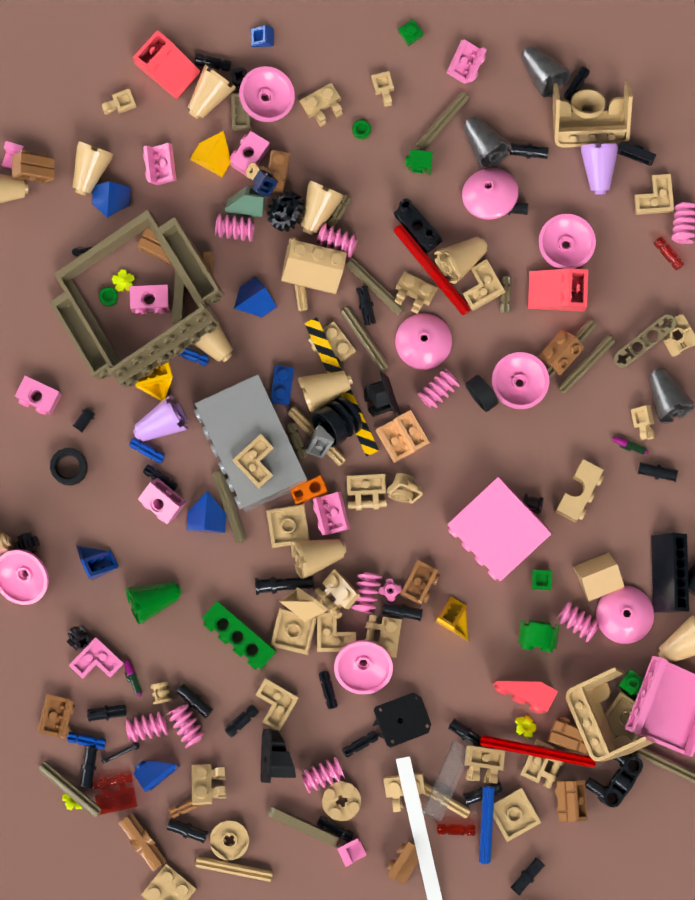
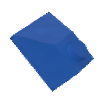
(153, 773)

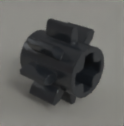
(27, 542)
(79, 637)

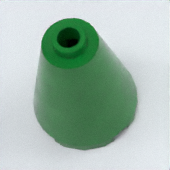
(152, 599)

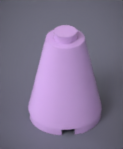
(599, 165)
(161, 421)

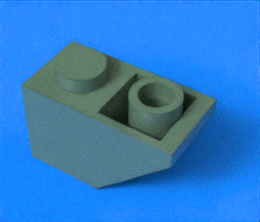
(246, 203)

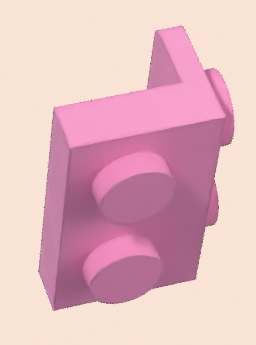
(466, 62)
(159, 164)
(331, 514)

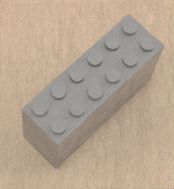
(232, 423)

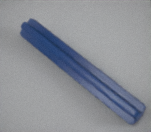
(486, 824)

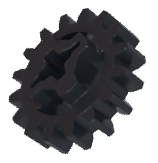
(287, 209)

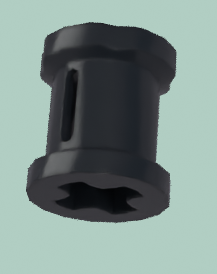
(237, 73)
(533, 503)

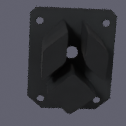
(381, 396)
(411, 719)
(274, 758)

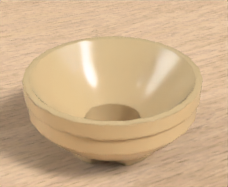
(588, 99)

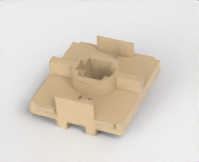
(688, 336)

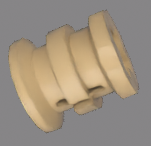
(160, 693)

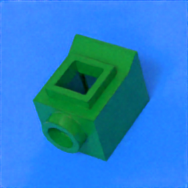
(419, 161)
(631, 683)

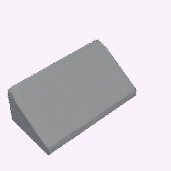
(319, 442)

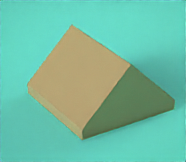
(599, 576)

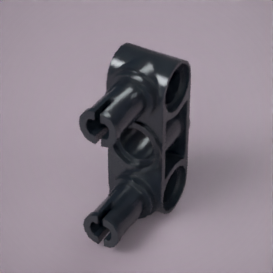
(410, 216)
(619, 784)

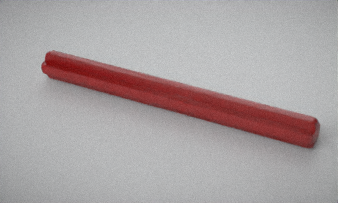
(432, 269)
(537, 751)

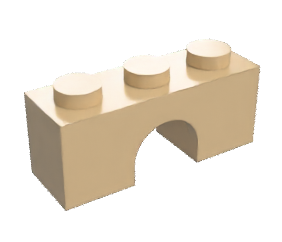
(588, 476)

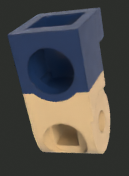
(263, 179)

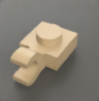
(383, 85)
(121, 101)
(642, 419)

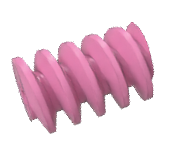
(683, 223)
(234, 227)
(337, 240)
(438, 389)
(366, 592)
(578, 621)
(186, 725)
(146, 727)
(323, 774)

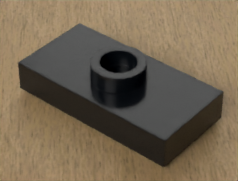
(636, 153)

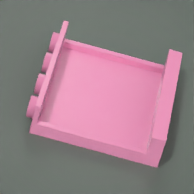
(499, 529)
(666, 707)

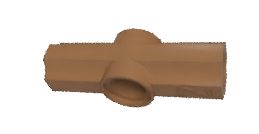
(142, 842)

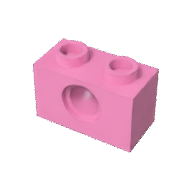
(253, 143)
(139, 294)
(29, 388)
(172, 501)

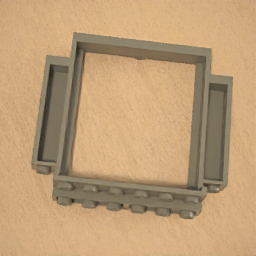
(88, 334)

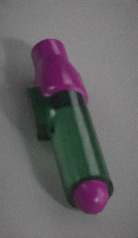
(628, 445)
(131, 677)

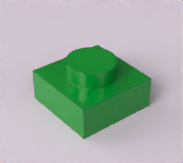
(410, 32)
(541, 580)

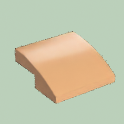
(402, 436)

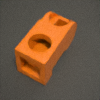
(309, 490)

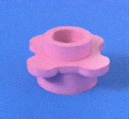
(395, 590)

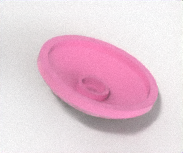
(273, 85)
(490, 202)
(570, 230)
(423, 354)
(525, 368)
(18, 585)
(617, 626)
(359, 676)

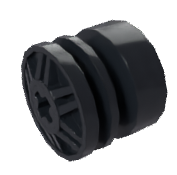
(338, 419)

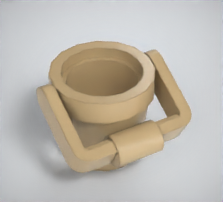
(403, 489)

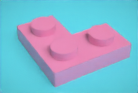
(96, 654)

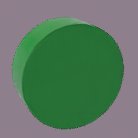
(361, 129)
(108, 296)

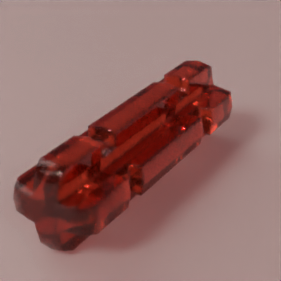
(668, 253)
(456, 829)

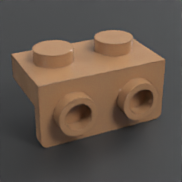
(561, 351)
(419, 582)
(56, 716)
(404, 864)

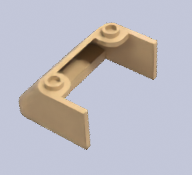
(608, 128)
(591, 720)

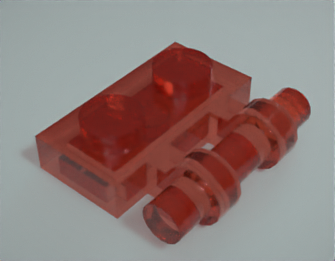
(115, 800)

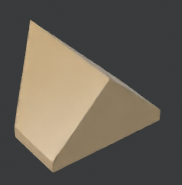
(303, 604)

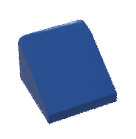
(262, 36)

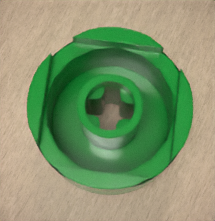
(538, 635)

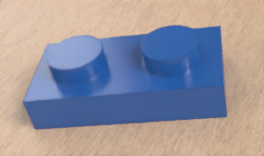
(282, 385)

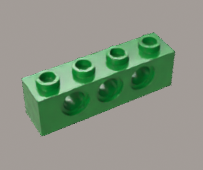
(219, 612)

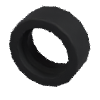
(481, 393)
(68, 452)

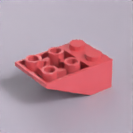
(166, 64)
(558, 289)
(535, 694)

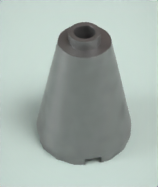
(544, 71)
(485, 143)
(669, 397)

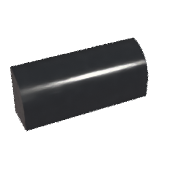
(670, 573)

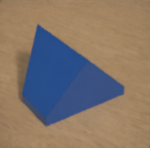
(111, 197)
(254, 299)
(206, 516)
(96, 561)

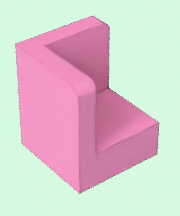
(11, 149)
(351, 851)

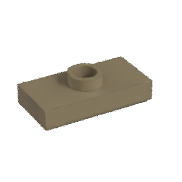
(240, 118)

